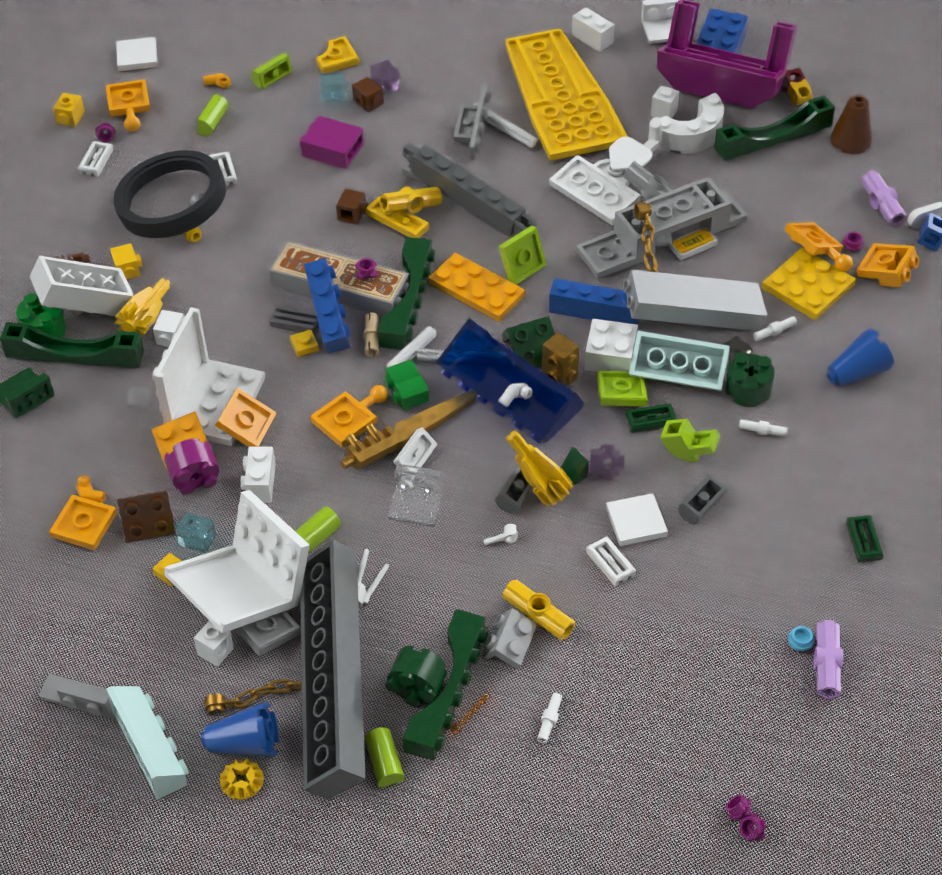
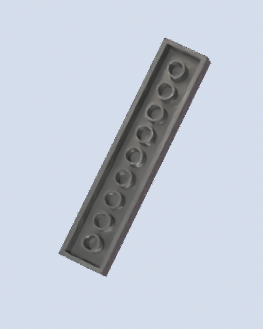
(331, 673)

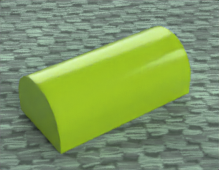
(271, 71)
(212, 115)
(319, 527)
(384, 757)

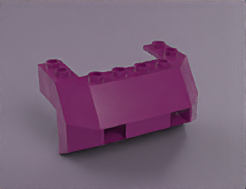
(711, 70)

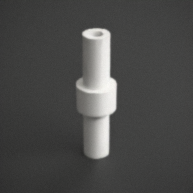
(775, 328)
(763, 428)
(549, 718)

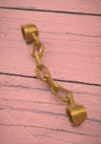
(642, 212)
(218, 701)

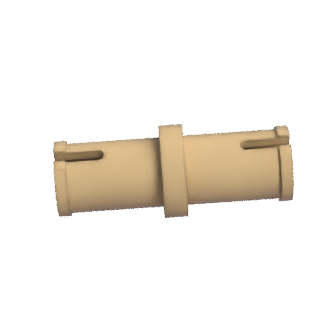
(370, 334)

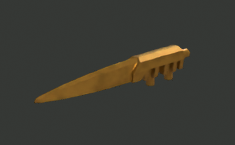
(383, 443)

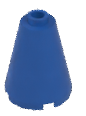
(861, 359)
(244, 733)

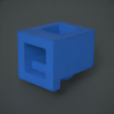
(931, 232)

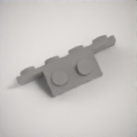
(470, 122)
(77, 695)

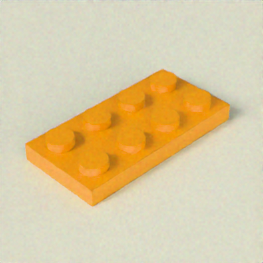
(477, 287)

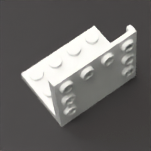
(192, 382)
(251, 577)

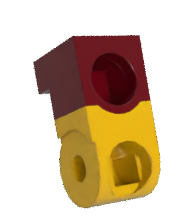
(798, 88)

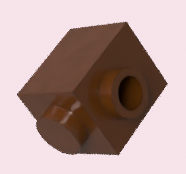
(367, 94)
(351, 206)

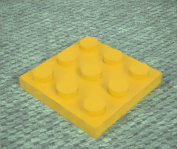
(808, 284)

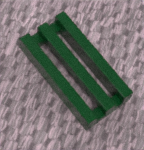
(652, 420)
(868, 554)

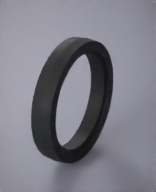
(181, 221)

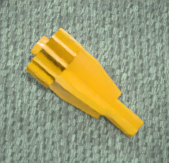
(142, 308)
(546, 478)

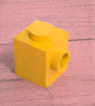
(68, 109)
(127, 260)

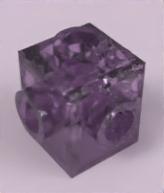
(385, 75)
(598, 455)

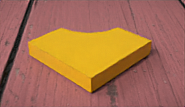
(338, 56)

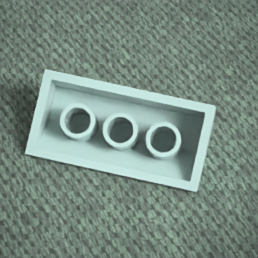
(679, 360)
(147, 739)

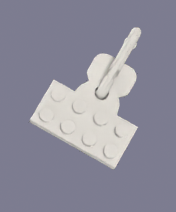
(602, 185)

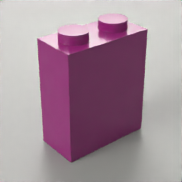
(332, 142)

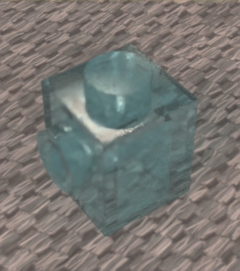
(333, 86)
(195, 532)

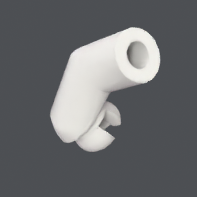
(515, 391)

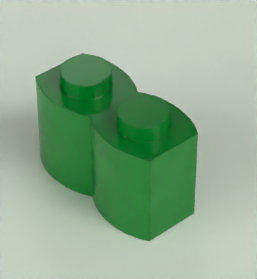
(407, 385)

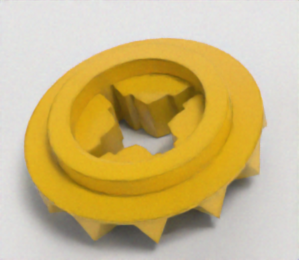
(241, 790)

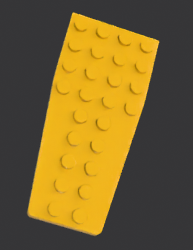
(562, 96)

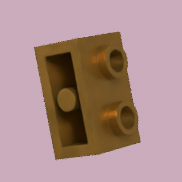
(560, 359)

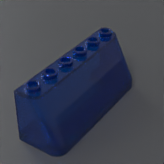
(490, 367)

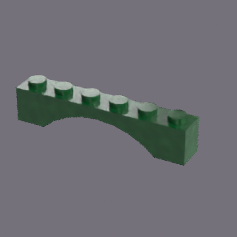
(810, 117)
(397, 324)
(28, 342)
(427, 728)

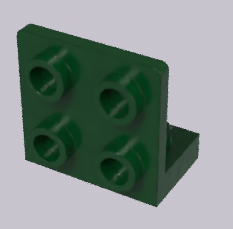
(528, 339)
(25, 392)

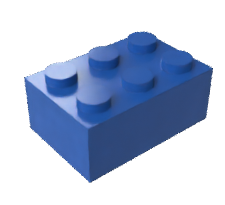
(724, 30)

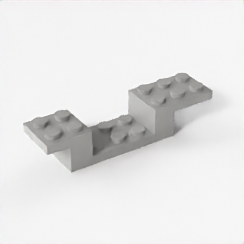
(670, 212)

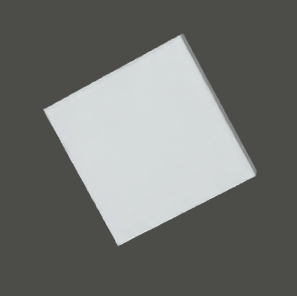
(136, 54)
(636, 519)

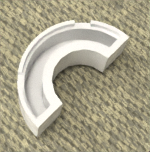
(694, 134)

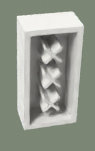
(80, 286)

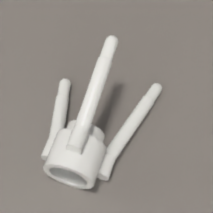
(363, 595)

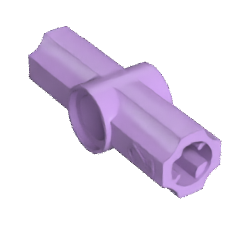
(883, 198)
(828, 659)

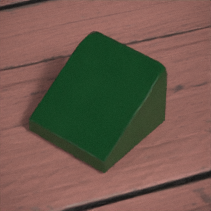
(575, 466)

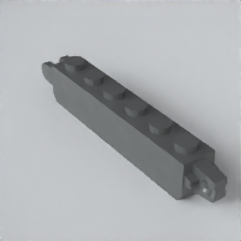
(467, 190)

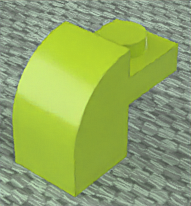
(687, 443)

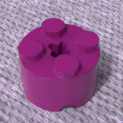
(192, 465)

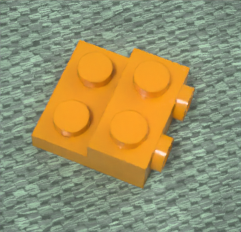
(889, 264)

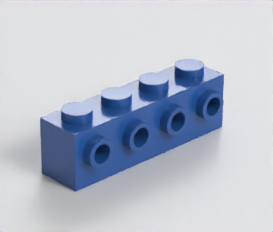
(589, 302)
(327, 306)

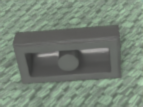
(513, 492)
(701, 500)

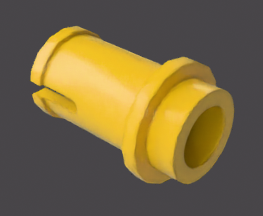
(193, 235)

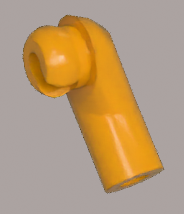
(218, 79)
(86, 490)

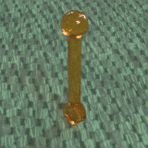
(456, 728)

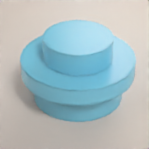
(801, 638)

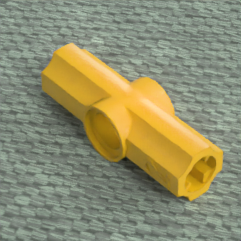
(410, 199)
(548, 617)

